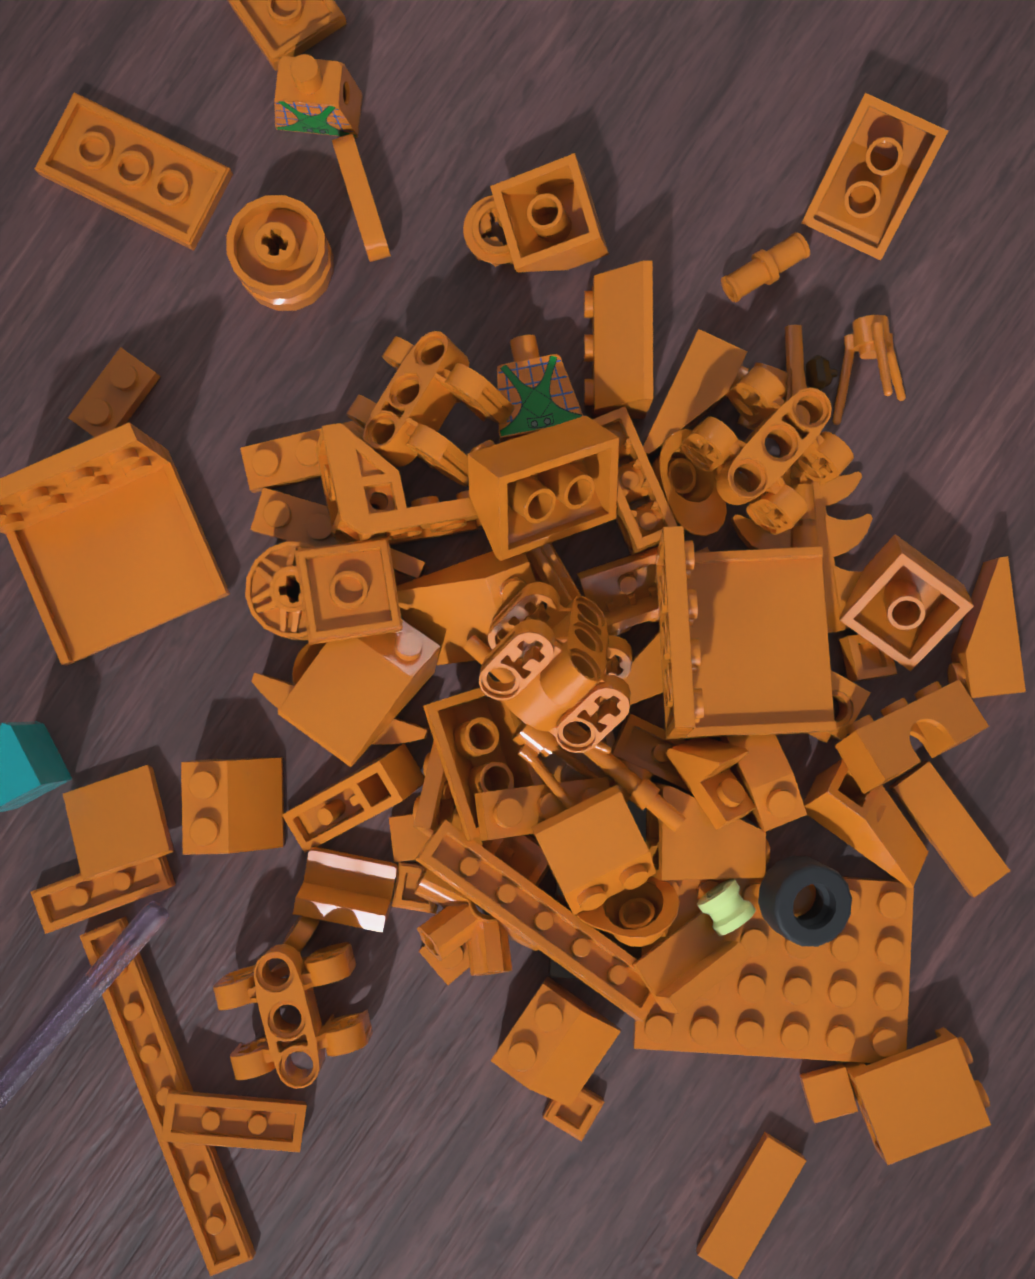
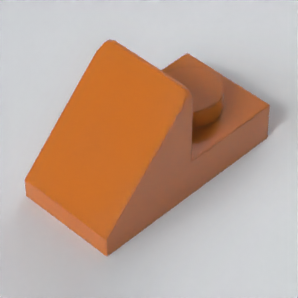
(707, 773)

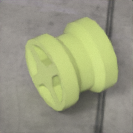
(726, 907)

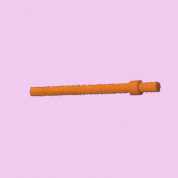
(643, 793)

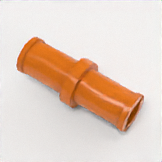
(765, 267)

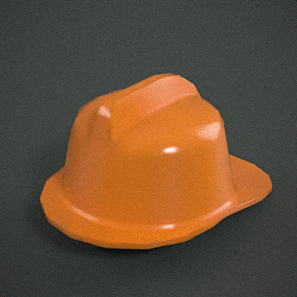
(688, 489)
(637, 914)

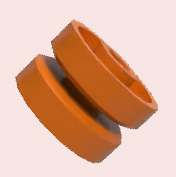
(280, 252)

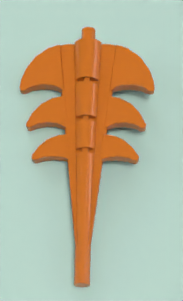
(815, 526)

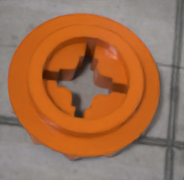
(477, 226)

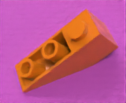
(866, 822)

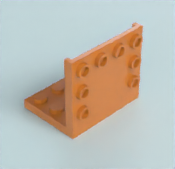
(107, 541)
(742, 640)

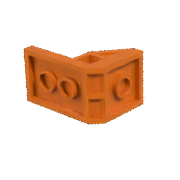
(360, 478)

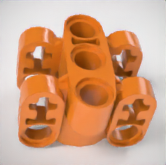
(418, 400)
(816, 454)
(559, 666)
(282, 1039)

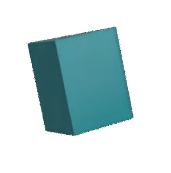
(28, 764)

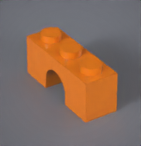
(883, 748)

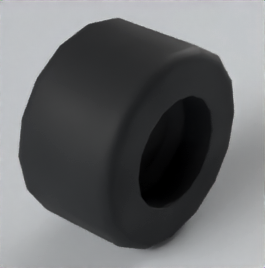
(828, 912)

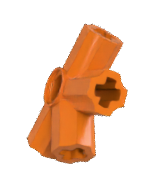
(463, 923)

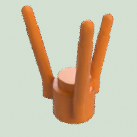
(872, 341)
(543, 743)

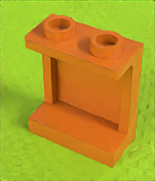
(919, 1097)

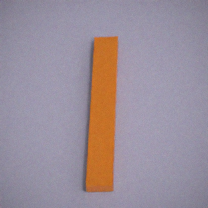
(156, 1070)

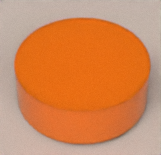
(301, 932)

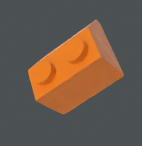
(550, 217)
(905, 603)
(232, 805)
(595, 850)
(555, 1043)

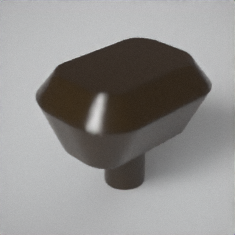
(819, 372)

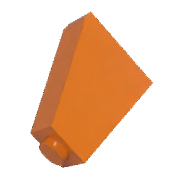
(699, 849)

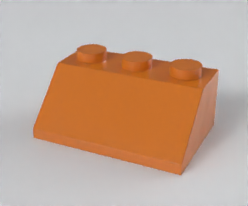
(620, 341)
(545, 485)
(477, 750)

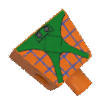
(313, 95)
(536, 389)

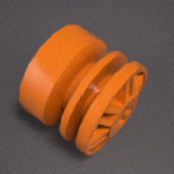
(267, 591)

